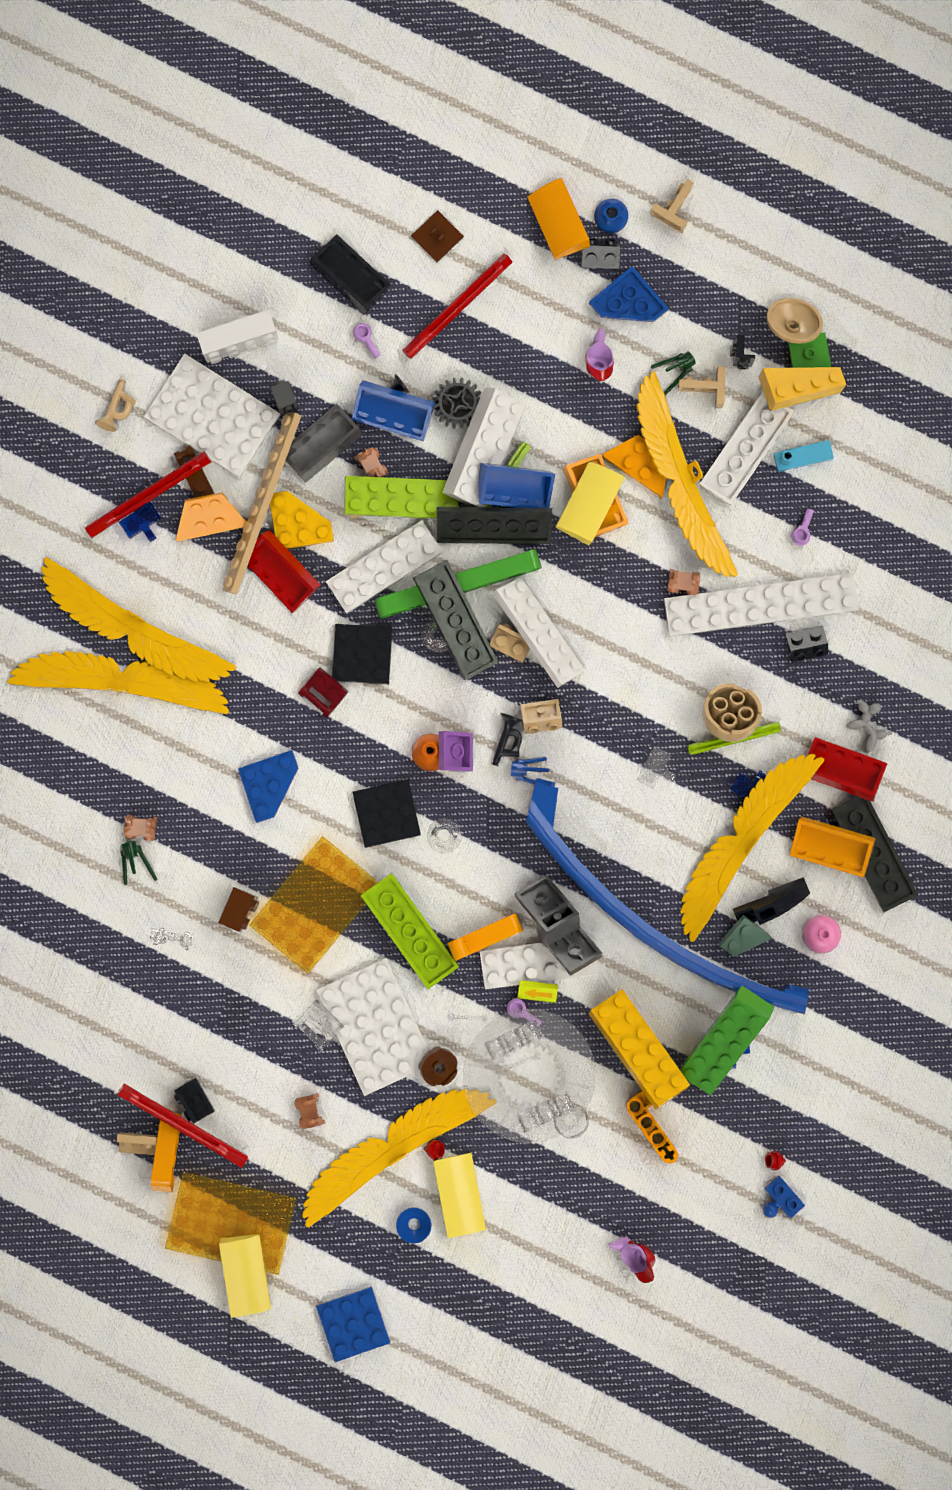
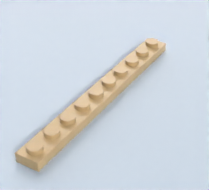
(263, 498)

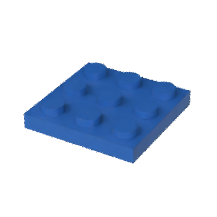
(353, 1324)

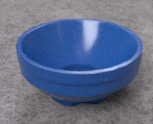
(608, 224)
(408, 1234)

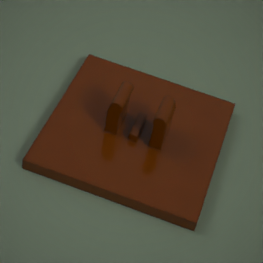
(437, 236)

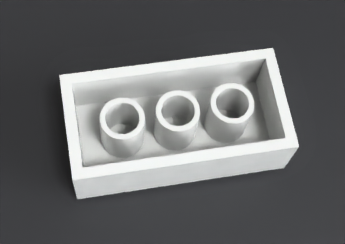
(237, 337)

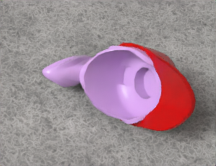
(599, 358)
(636, 1257)

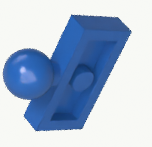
(783, 1198)

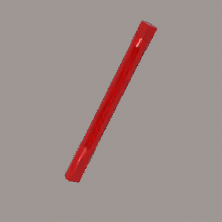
(457, 306)
(147, 494)
(182, 1125)

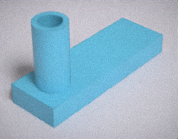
(803, 456)

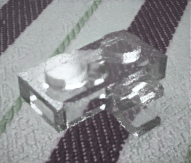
(655, 768)

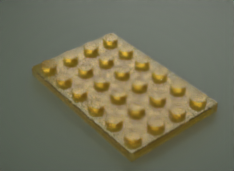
(314, 905)
(222, 1209)

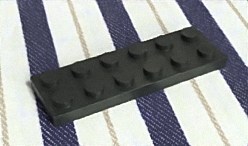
(494, 525)
(455, 620)
(885, 870)

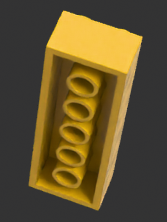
(639, 1049)

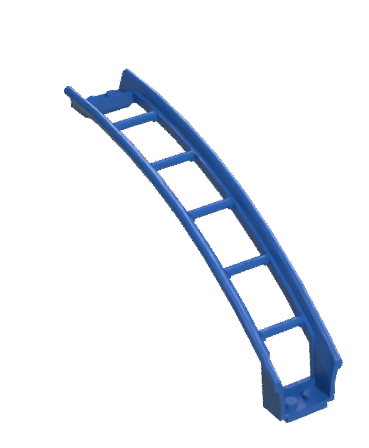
(541, 822)

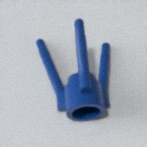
(520, 767)

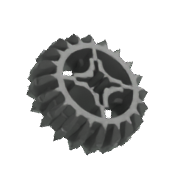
(464, 388)

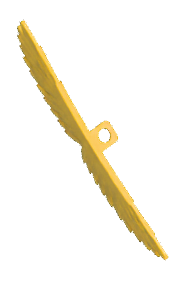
(671, 463)
(148, 641)
(103, 674)
(750, 823)
(364, 1163)

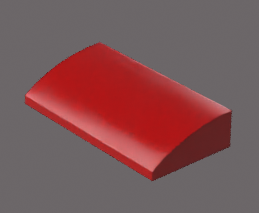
(281, 572)
(847, 769)

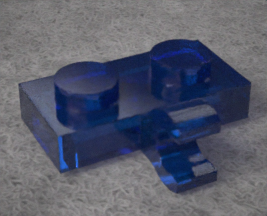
(140, 521)
(743, 785)

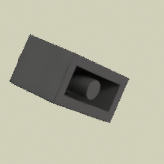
(284, 397)

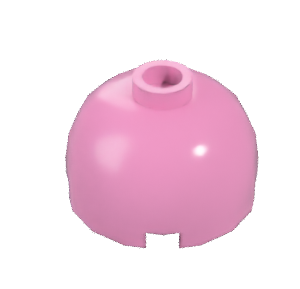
(821, 934)

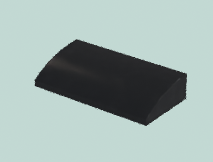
(350, 274)

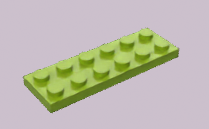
(394, 497)
(409, 931)

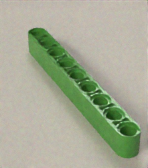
(468, 580)

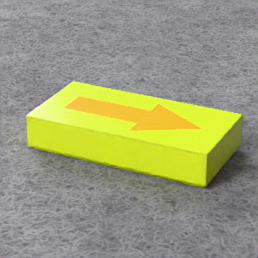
(537, 991)

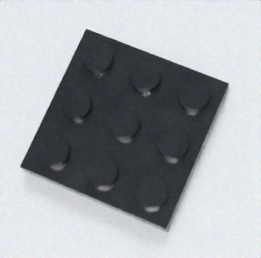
(362, 654)
(386, 813)

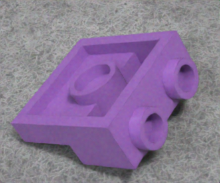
(455, 751)

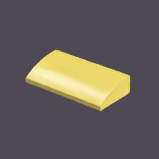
(590, 502)
(459, 1195)
(244, 1275)

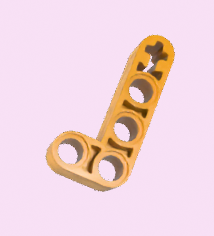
(485, 936)
(653, 1128)
(165, 1157)

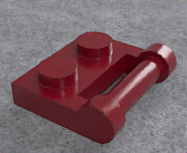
(327, 687)

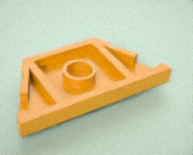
(635, 461)
(208, 516)

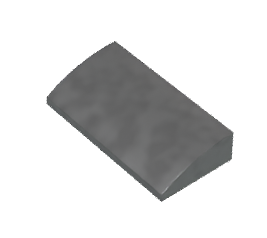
(322, 443)

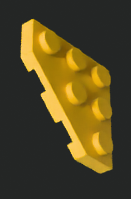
(297, 523)

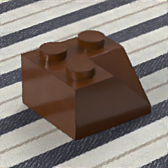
(237, 909)

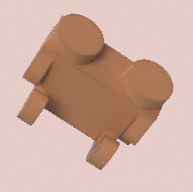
(370, 463)
(683, 581)
(140, 827)
(308, 1111)

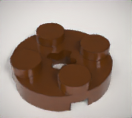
(429, 1062)

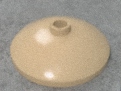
(794, 320)

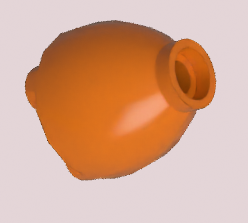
(422, 759)

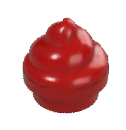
(435, 1149)
(774, 1160)

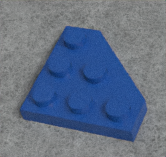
(629, 299)
(268, 783)

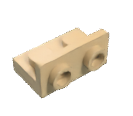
(510, 643)
(541, 716)
(137, 1143)

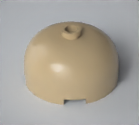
(731, 712)

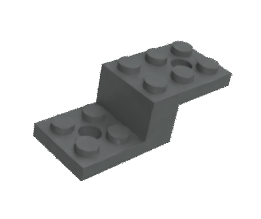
(558, 925)

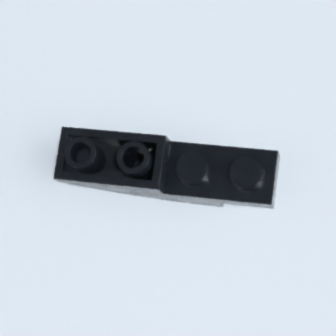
(776, 903)

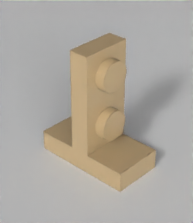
(669, 216)
(707, 385)

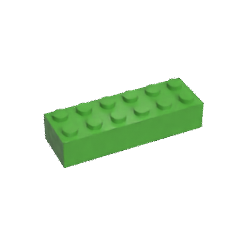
(726, 1040)

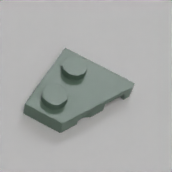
(743, 937)

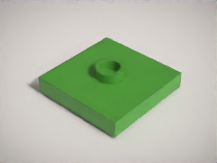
(810, 354)

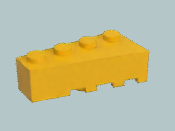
(798, 385)

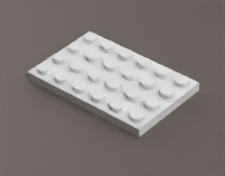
(212, 415)
(378, 1026)

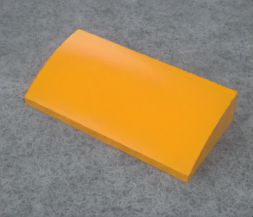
(558, 219)
(615, 516)
(832, 846)

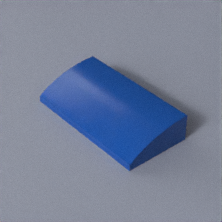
(392, 410)
(515, 486)

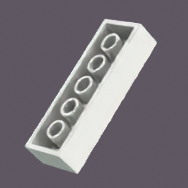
(483, 443)

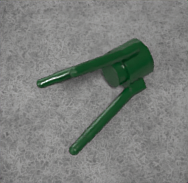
(683, 361)
(130, 851)

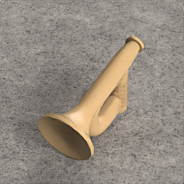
(107, 421)

